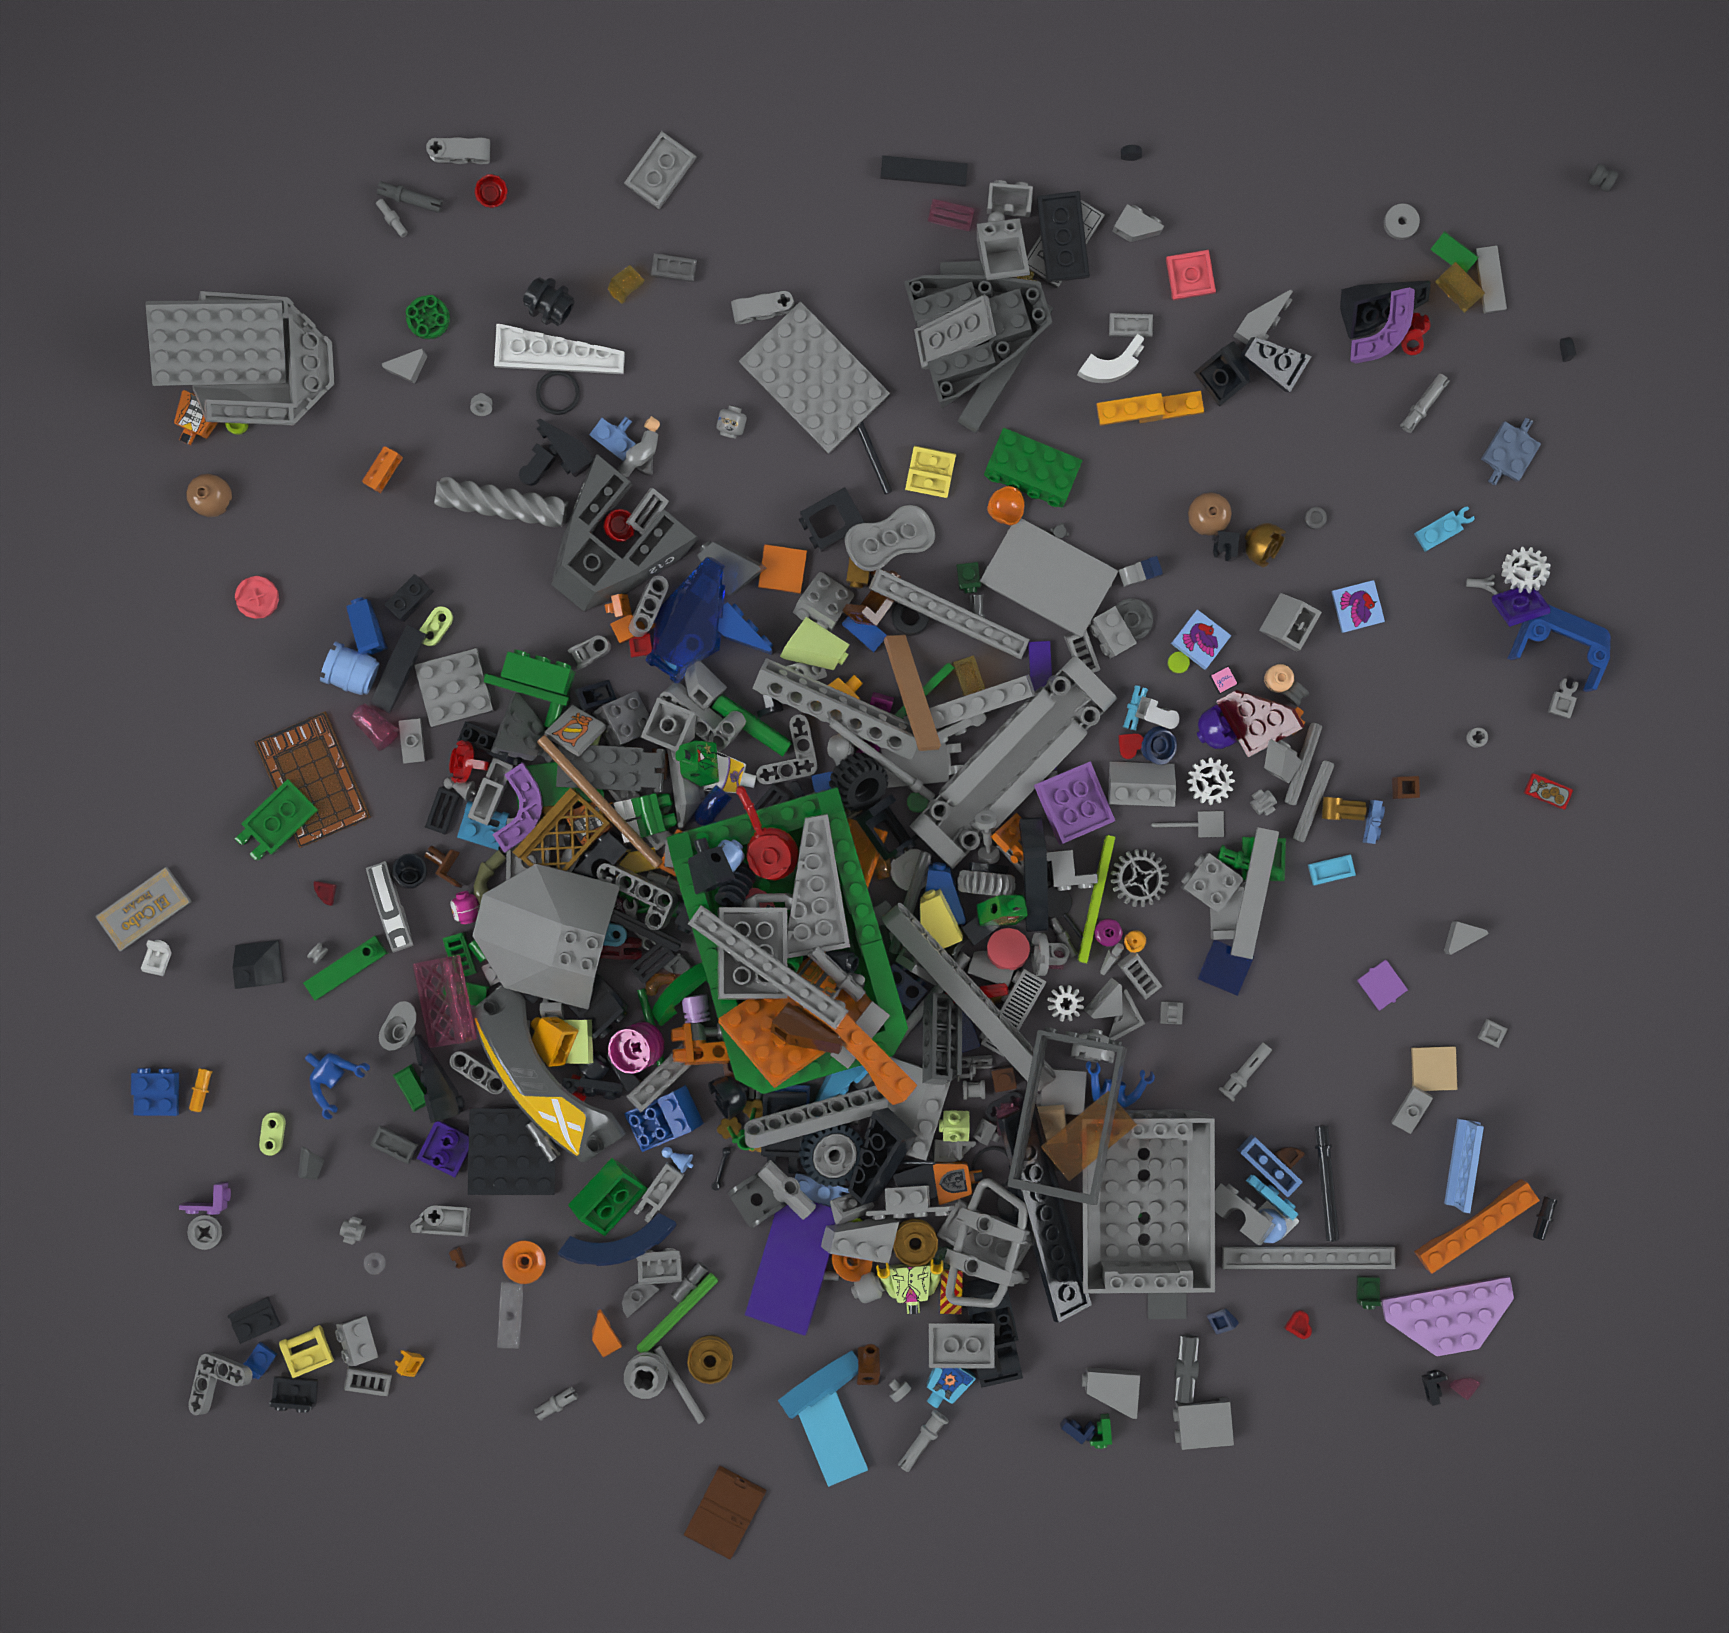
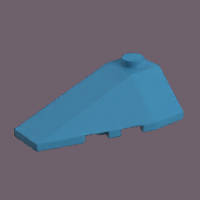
(839, 1082)

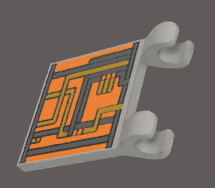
(822, 981)

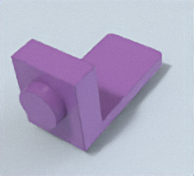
(220, 1197)

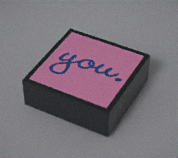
(1223, 679)

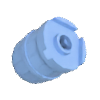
(349, 669)

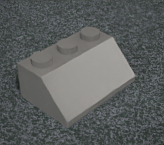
(1141, 784)

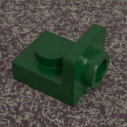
(968, 577)
(1368, 1292)

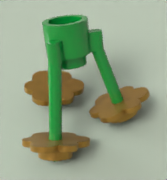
(730, 1128)

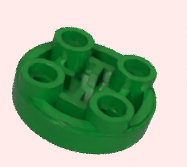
(427, 317)

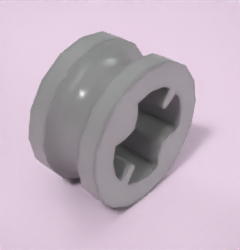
(1471, 742)
(317, 953)

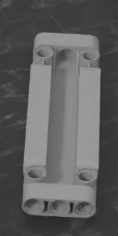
(1014, 760)

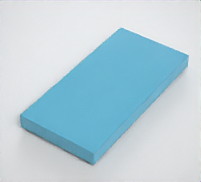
(833, 1440)

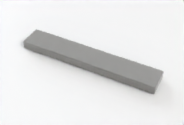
(1254, 893)

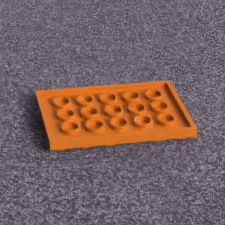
(750, 1029)

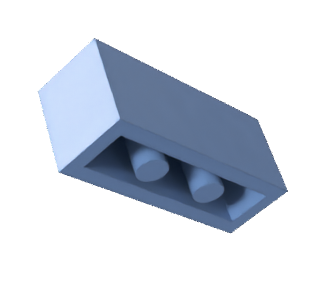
(1269, 1165)

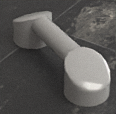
(754, 900)

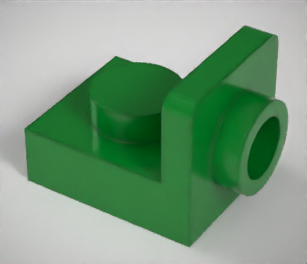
(1103, 1428)

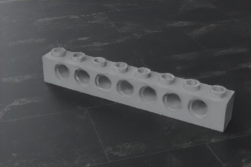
(834, 700)

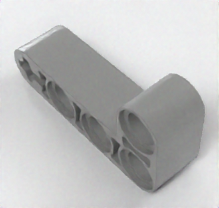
(708, 724)
(636, 891)

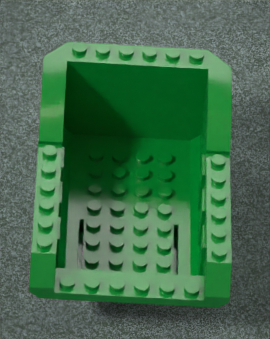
(860, 919)

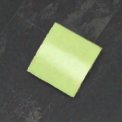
(583, 1045)

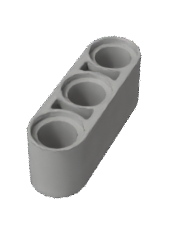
(641, 613)
(468, 1071)

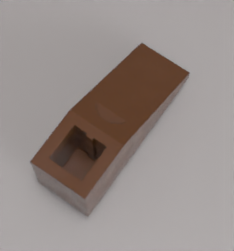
(800, 1030)

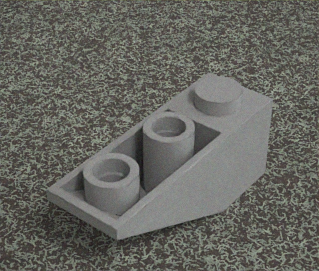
(1261, 319)

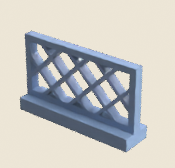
(1464, 1164)

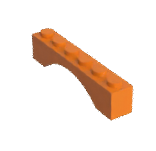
(886, 1074)
(1453, 1243)

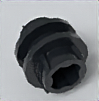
(545, 299)

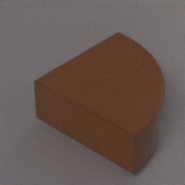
(1289, 1156)
(457, 1256)

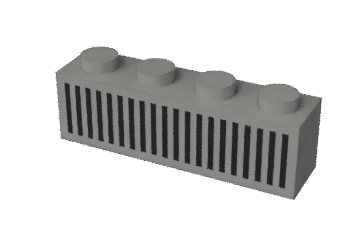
(1018, 1002)

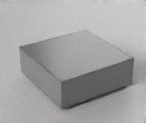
(1492, 1033)

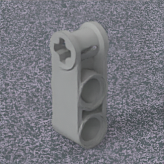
(459, 150)
(761, 307)

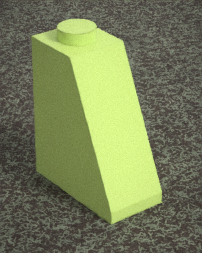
(815, 646)

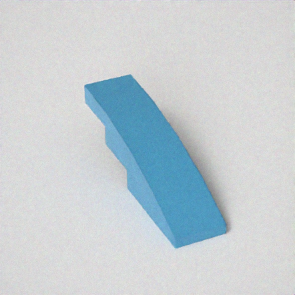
(820, 1384)

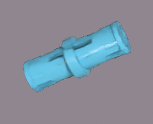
(1133, 706)

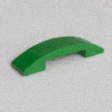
(677, 991)

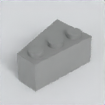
(862, 1240)

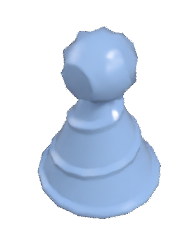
(682, 1161)

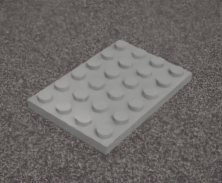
(216, 342)
(814, 377)

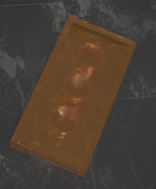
(1079, 1141)

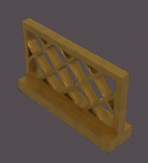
(552, 820)

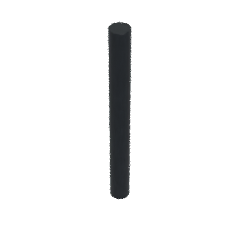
(874, 458)

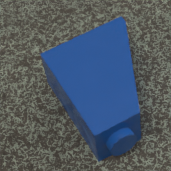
(366, 627)
(941, 877)

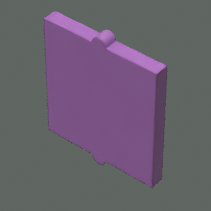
(1382, 985)

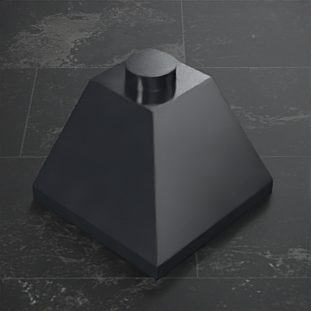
(1224, 373)
(257, 964)

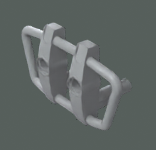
(987, 1270)

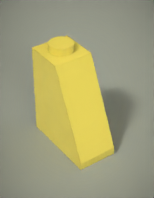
(939, 919)

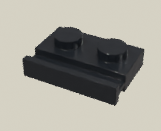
(254, 1320)

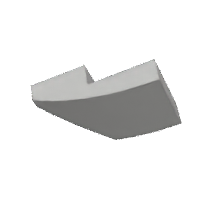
(950, 1151)

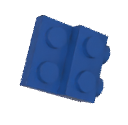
(155, 1092)

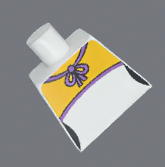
(731, 774)

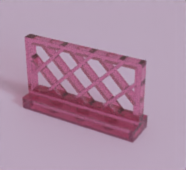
(455, 999)

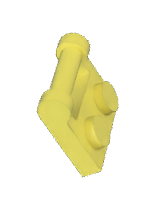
(309, 1358)

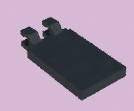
(777, 1102)

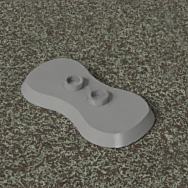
(877, 543)

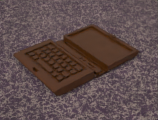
(725, 1512)

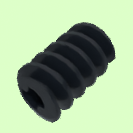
(735, 891)

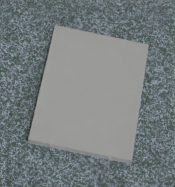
(1049, 577)

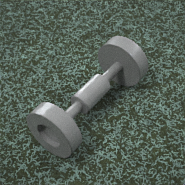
(986, 820)

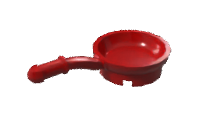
(770, 850)

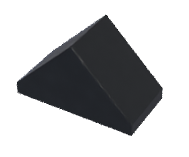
(595, 695)

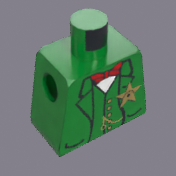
(698, 762)
(1010, 910)

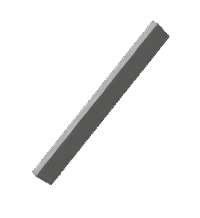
(948, 613)
(768, 967)
(1308, 1257)

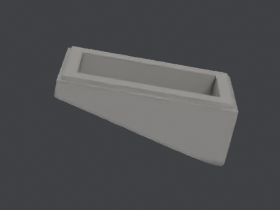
(1089, 649)
(1127, 962)
(348, 1386)

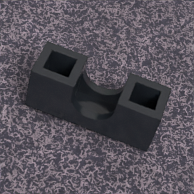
(609, 847)

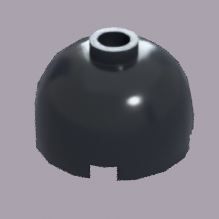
(729, 1095)

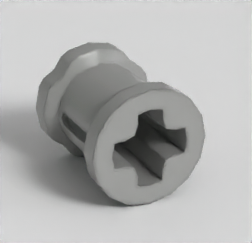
(974, 1089)

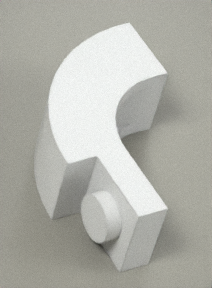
(1108, 371)

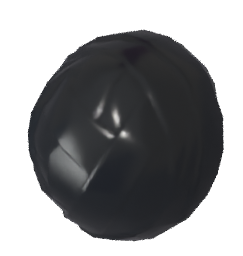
(409, 870)

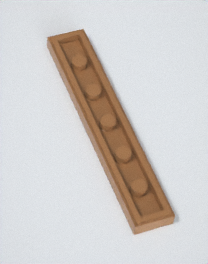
(912, 693)

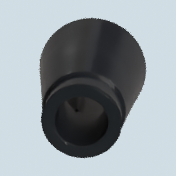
(845, 960)

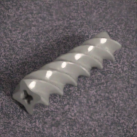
(507, 503)

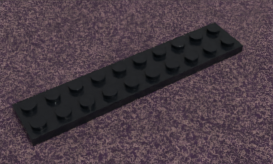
(1047, 1222)

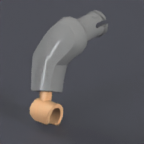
(642, 451)

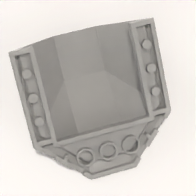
(307, 375)
(546, 932)

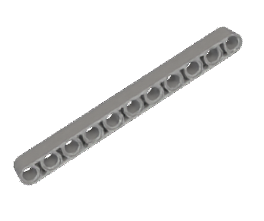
(964, 992)

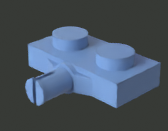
(613, 437)
(1374, 817)

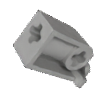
(453, 1221)

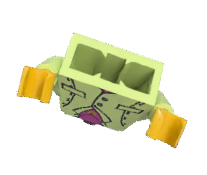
(911, 1283)

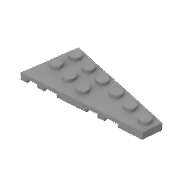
(817, 902)

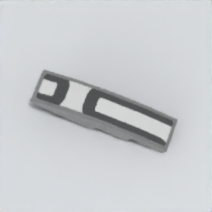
(389, 907)

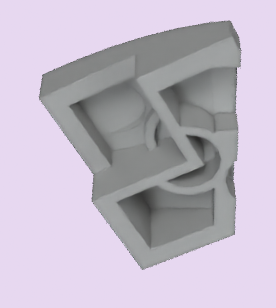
(982, 967)

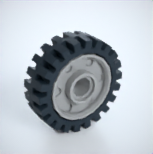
(832, 1169)

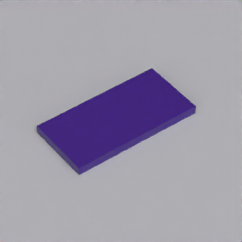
(791, 1269)

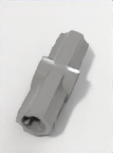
(778, 1181)

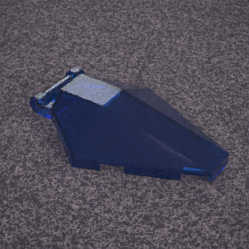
(689, 621)

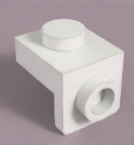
(156, 957)

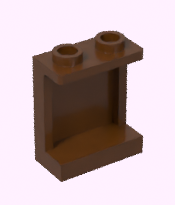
(872, 608)

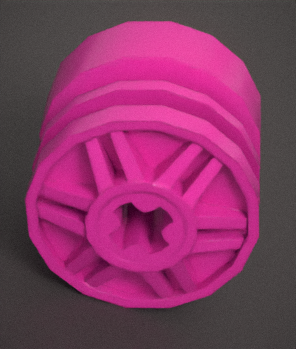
(636, 1047)

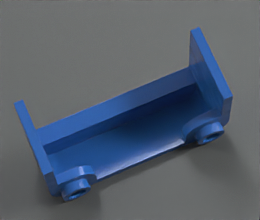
(1571, 627)

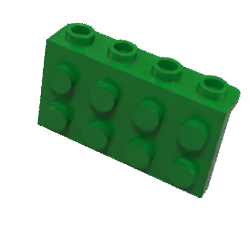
(1032, 468)

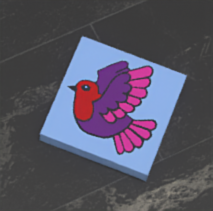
(1357, 606)
(1201, 639)

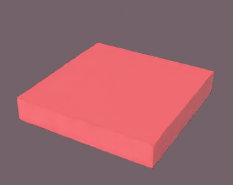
(1190, 275)

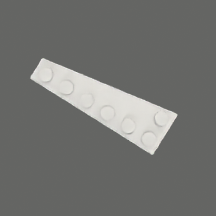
(537, 351)

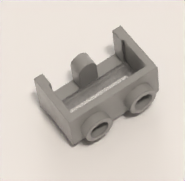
(1010, 199)

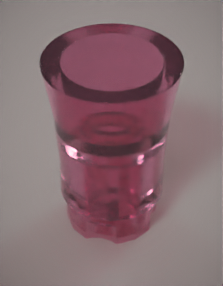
(375, 726)

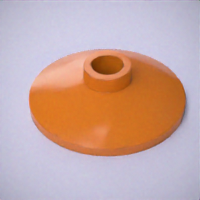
(521, 1272)
(851, 1273)

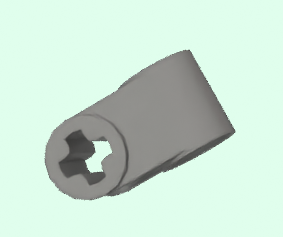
(588, 651)

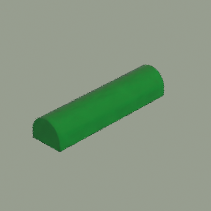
(754, 726)

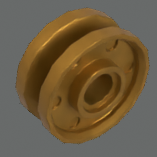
(915, 1255)
(706, 1372)

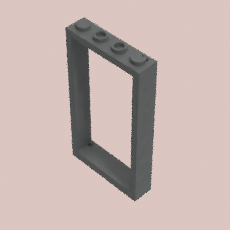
(1028, 1109)

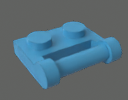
(481, 833)

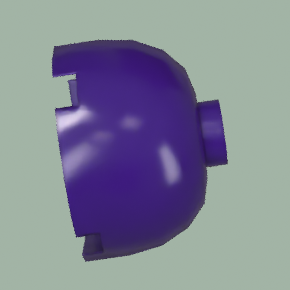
(1215, 729)

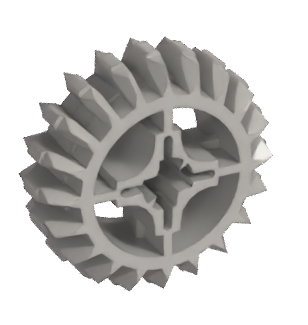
(986, 883)
(1146, 894)

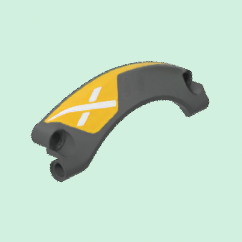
(559, 1114)

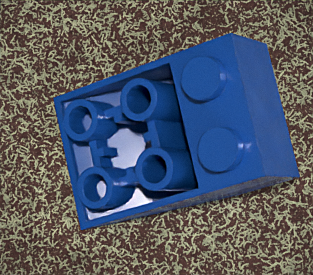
(738, 630)
(664, 1119)

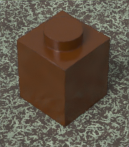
(1406, 787)
(1003, 1078)

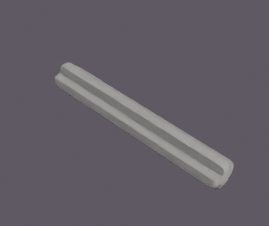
(1306, 757)
(1313, 801)

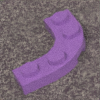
(1393, 332)
(529, 808)

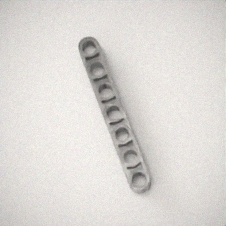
(831, 1113)

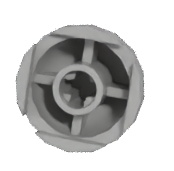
(1093, 1054)

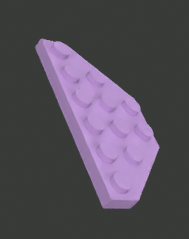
(1451, 1316)

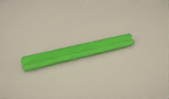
(677, 1313)

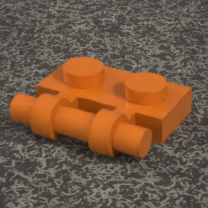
(1008, 837)

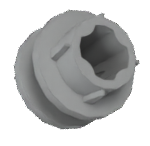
(647, 1362)

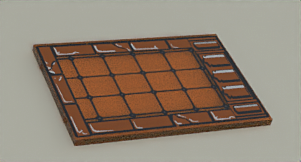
(316, 764)

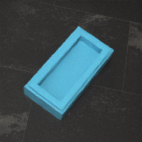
(1331, 869)

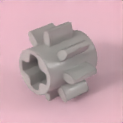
(1263, 802)
(352, 1230)

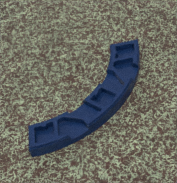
(621, 1250)

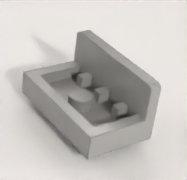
(1112, 632)
(660, 1267)
(356, 1341)

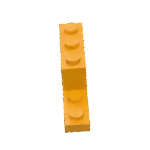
(1150, 408)

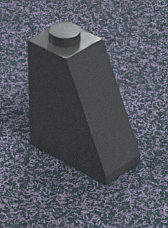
(738, 567)

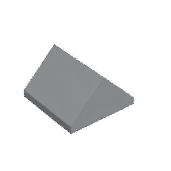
(670, 725)

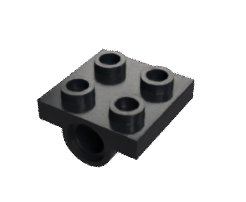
(1006, 1365)

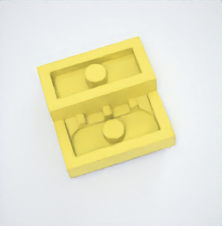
(930, 471)

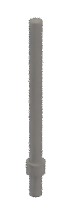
(914, 783)

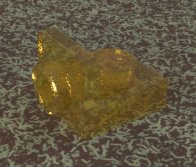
(625, 283)

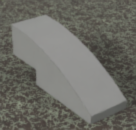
(490, 791)

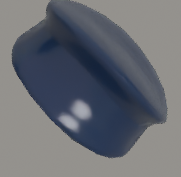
(1159, 745)

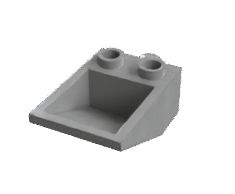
(1002, 247)

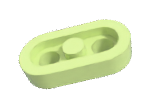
(434, 625)
(272, 1134)

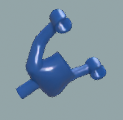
(329, 1072)
(1124, 1100)

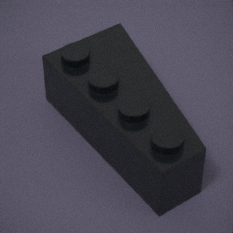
(883, 1151)

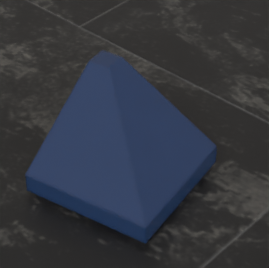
(1222, 1321)

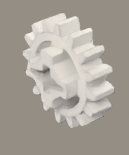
(1522, 573)
(1206, 790)

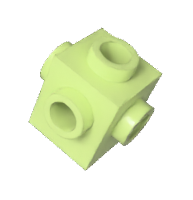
(955, 1125)

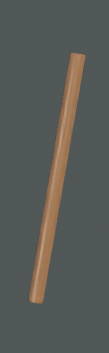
(600, 802)

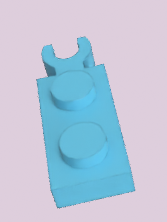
(1442, 529)
(1272, 1197)

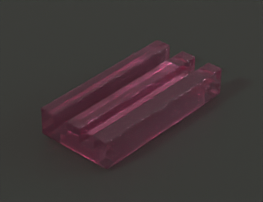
(955, 207)

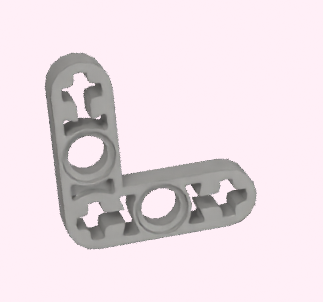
(801, 756)
(211, 1374)

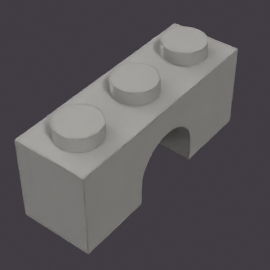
(1257, 1224)

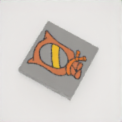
(575, 730)

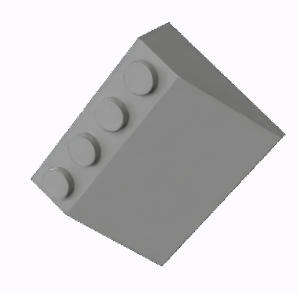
(766, 929)
(920, 1109)

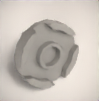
(1043, 954)

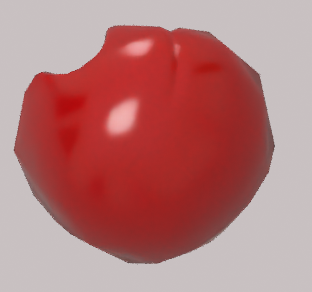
(491, 191)
(616, 526)

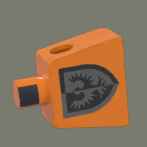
(954, 1180)

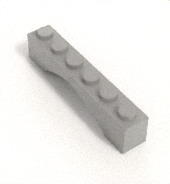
(981, 701)

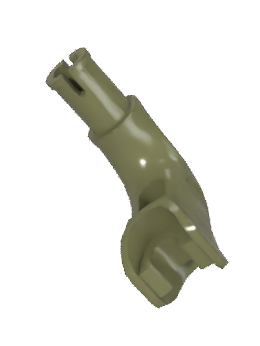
(485, 871)

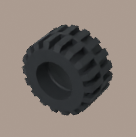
(859, 781)

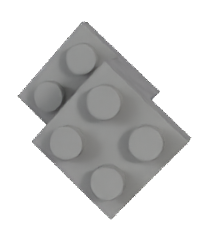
(1063, 872)

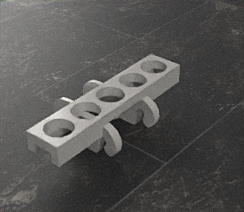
(972, 1066)

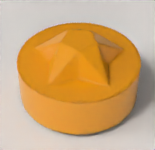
(1135, 941)

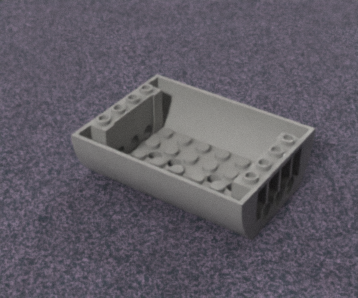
(1175, 1196)

